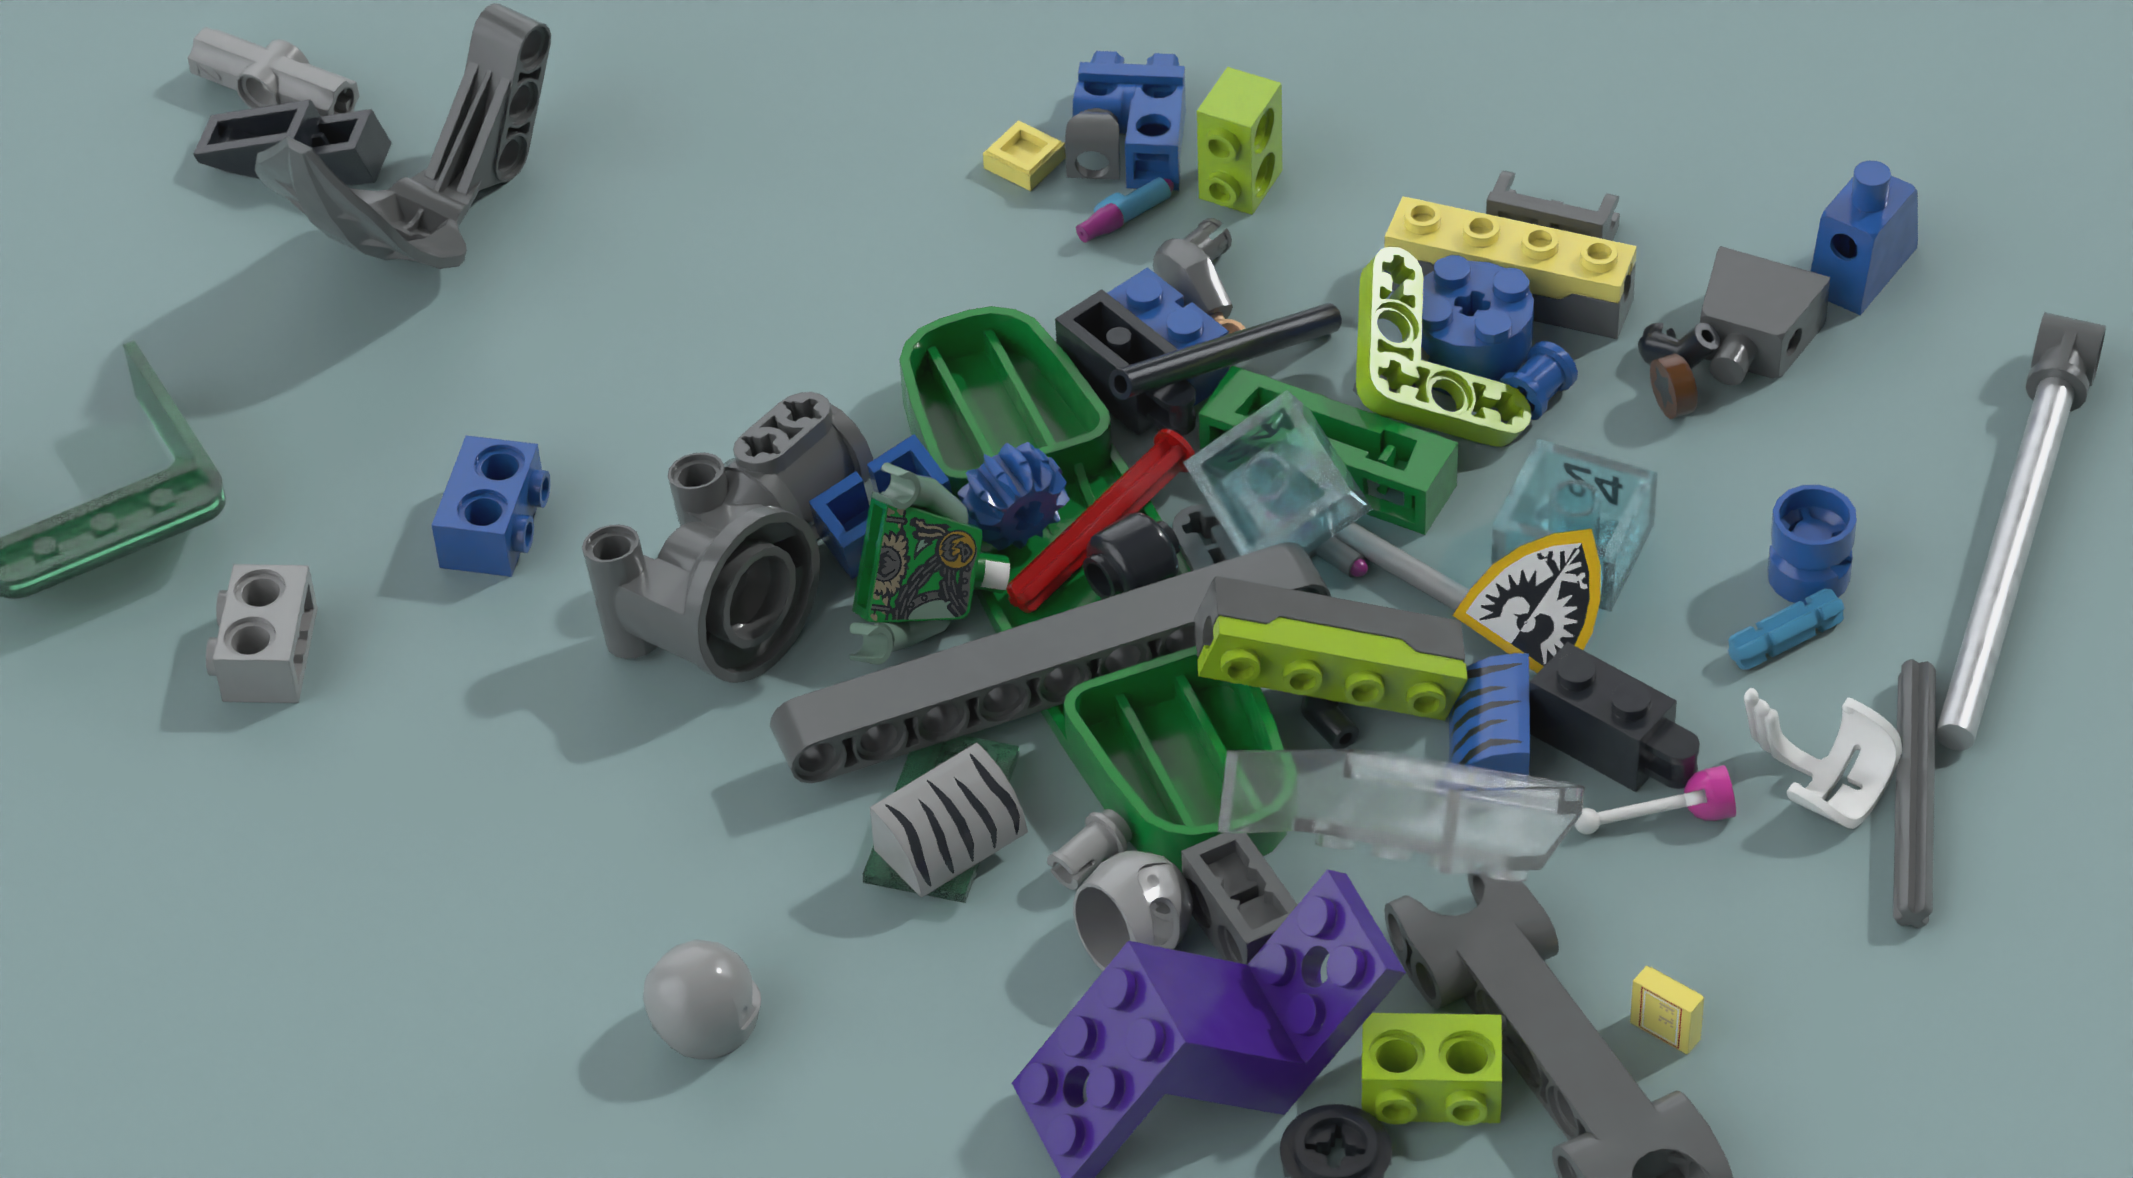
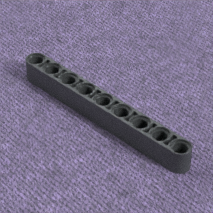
(1009, 670)

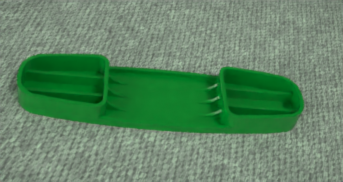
(1140, 736)

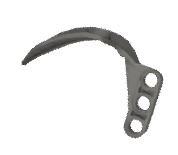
(478, 147)

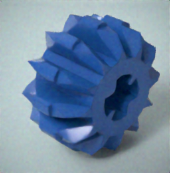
(1014, 495)

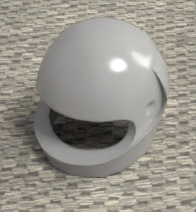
(1134, 900)
(702, 999)

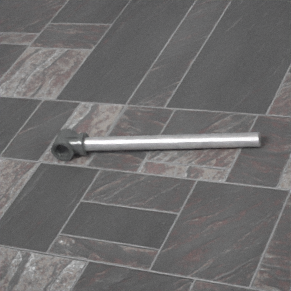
(2058, 383)

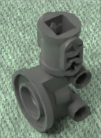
(746, 552)

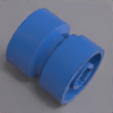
(1811, 542)

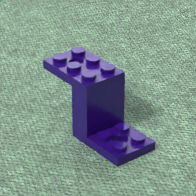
(1207, 1027)

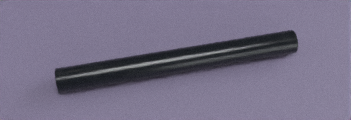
(1224, 351)

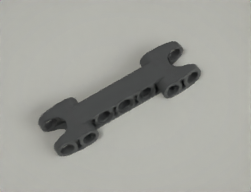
(1499, 969)

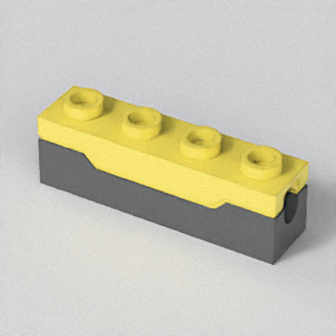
(1572, 276)

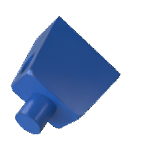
(1876, 225)

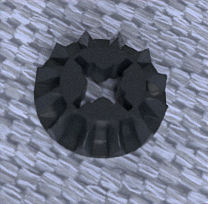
(1314, 1132)

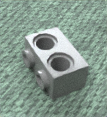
(263, 633)

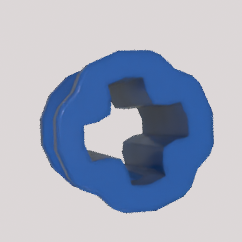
(1543, 375)

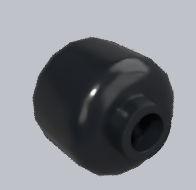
(1130, 555)

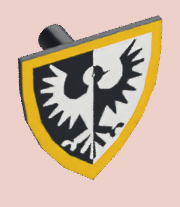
(1538, 597)

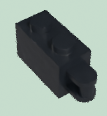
(1107, 336)
(1610, 721)

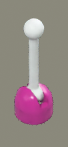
(1706, 796)

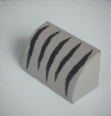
(947, 820)

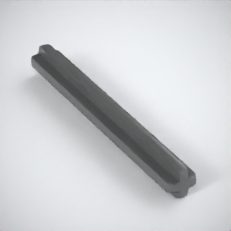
(1915, 795)

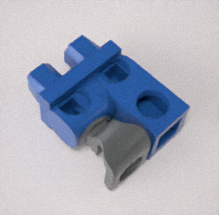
(1130, 101)

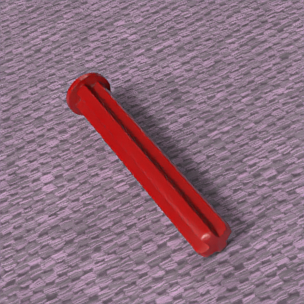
(1125, 496)

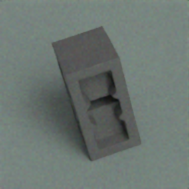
(1235, 895)

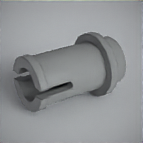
(1100, 839)

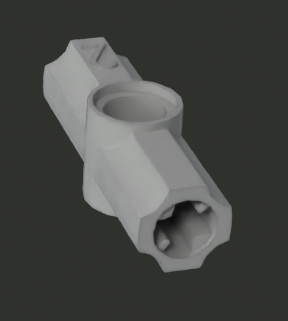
(269, 74)

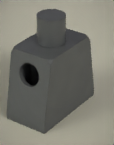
(1761, 314)

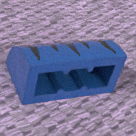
(1492, 716)

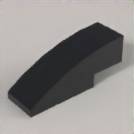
(346, 142)

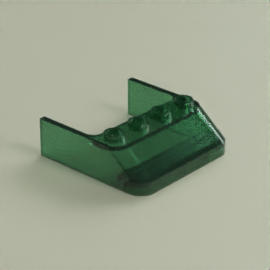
(125, 518)

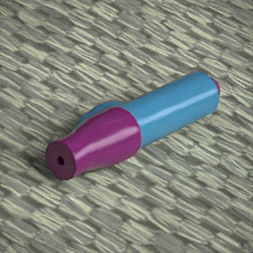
(1119, 209)

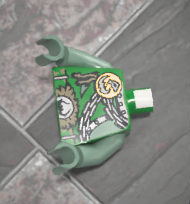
(918, 566)

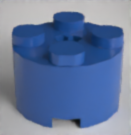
(1477, 317)

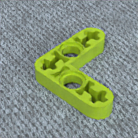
(1404, 366)

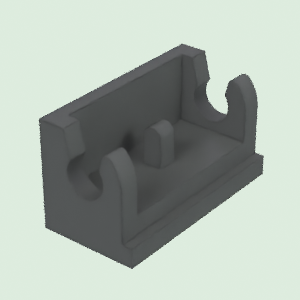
(1552, 214)

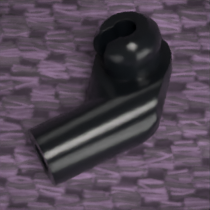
(1692, 347)
(1329, 721)

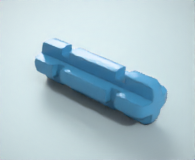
(1785, 629)

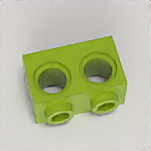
(1239, 140)
(1432, 1068)

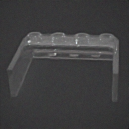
(1402, 804)

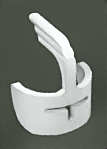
(1859, 730)

